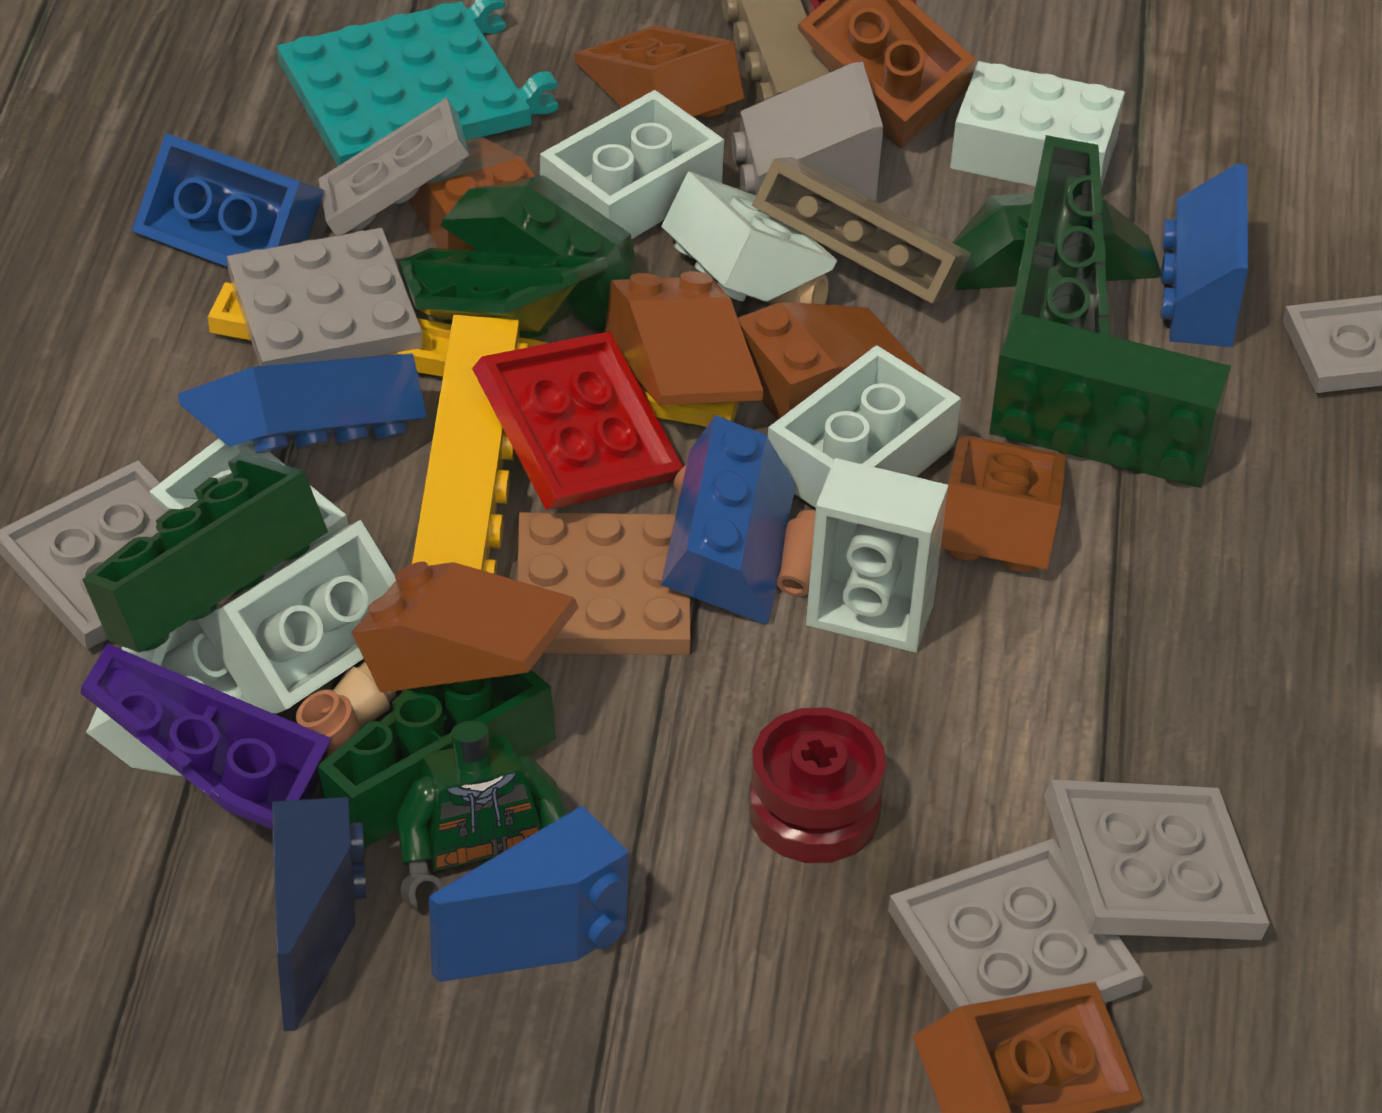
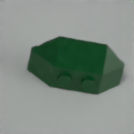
(545, 219)
(998, 239)
(500, 285)

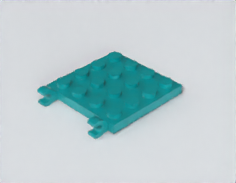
(389, 71)

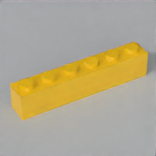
(467, 454)

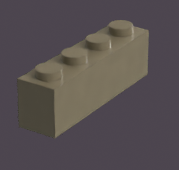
(772, 44)
(861, 229)

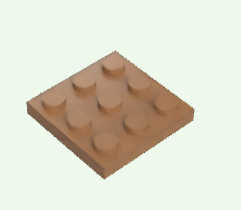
(615, 576)

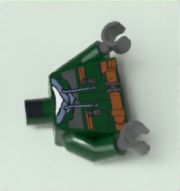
(471, 805)

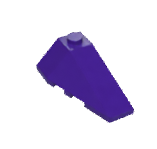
(211, 738)

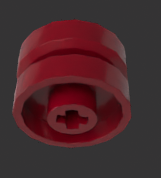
(816, 785)

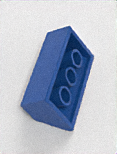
(310, 402)

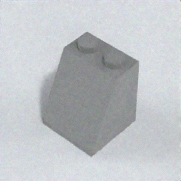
(822, 123)

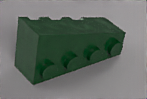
(1064, 241)
(205, 552)
(387, 756)

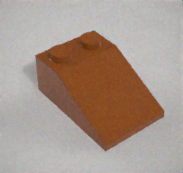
(906, 55)
(683, 66)
(484, 166)
(682, 339)
(808, 345)
(1003, 503)
(457, 626)
(1029, 1056)

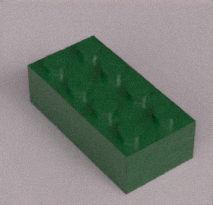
(1108, 399)

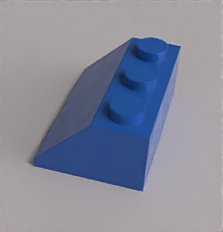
(222, 203)
(1206, 260)
(730, 521)

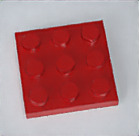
(577, 419)

